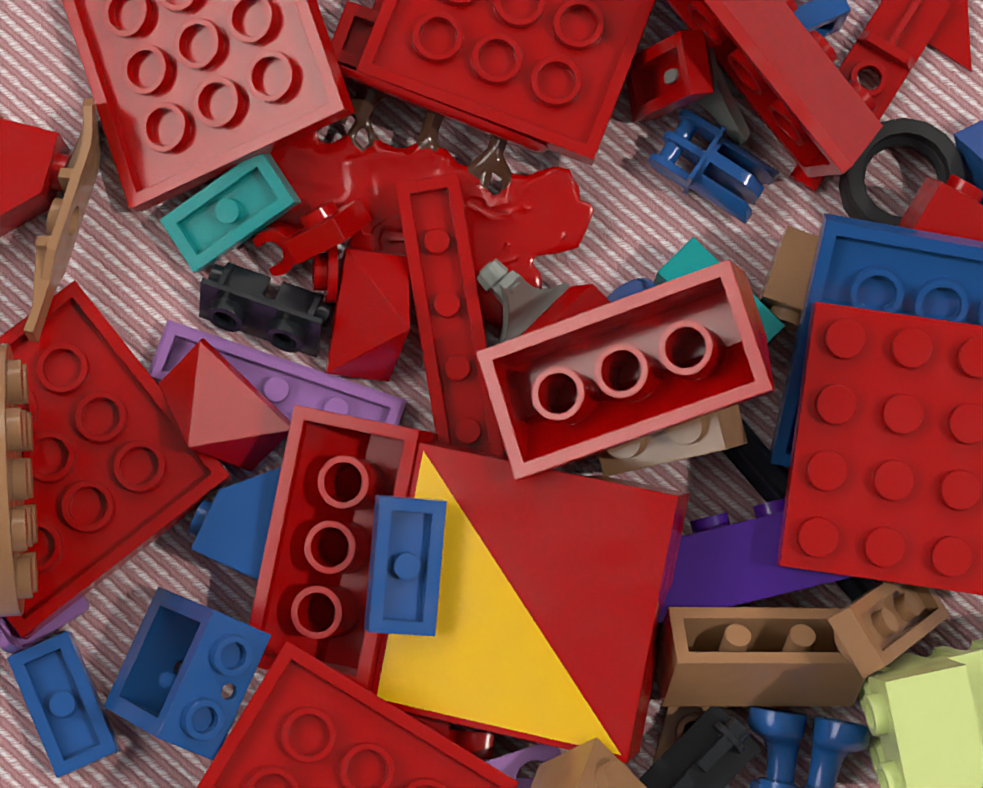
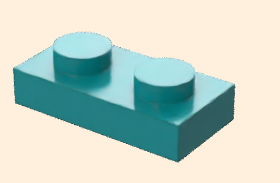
(230, 211)

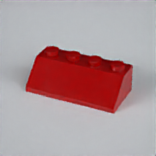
(788, 79)
(628, 369)
(321, 536)

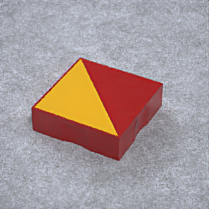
(539, 602)

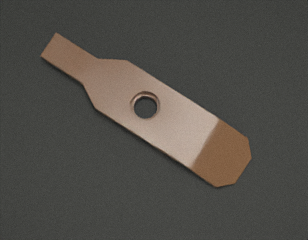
(65, 219)

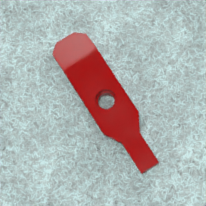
(890, 48)

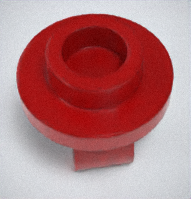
(326, 272)

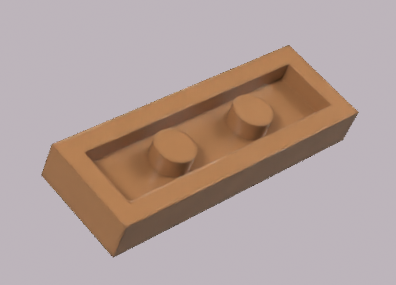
(885, 624)

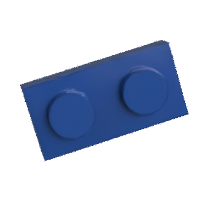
(405, 565)
(64, 704)

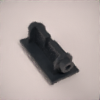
(236, 302)
(705, 755)

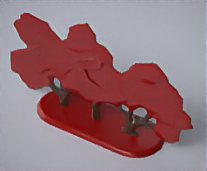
(523, 221)

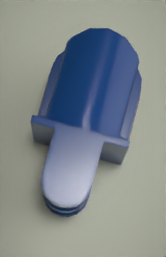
(722, 173)

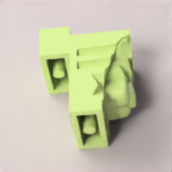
(927, 719)

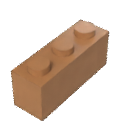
(752, 658)

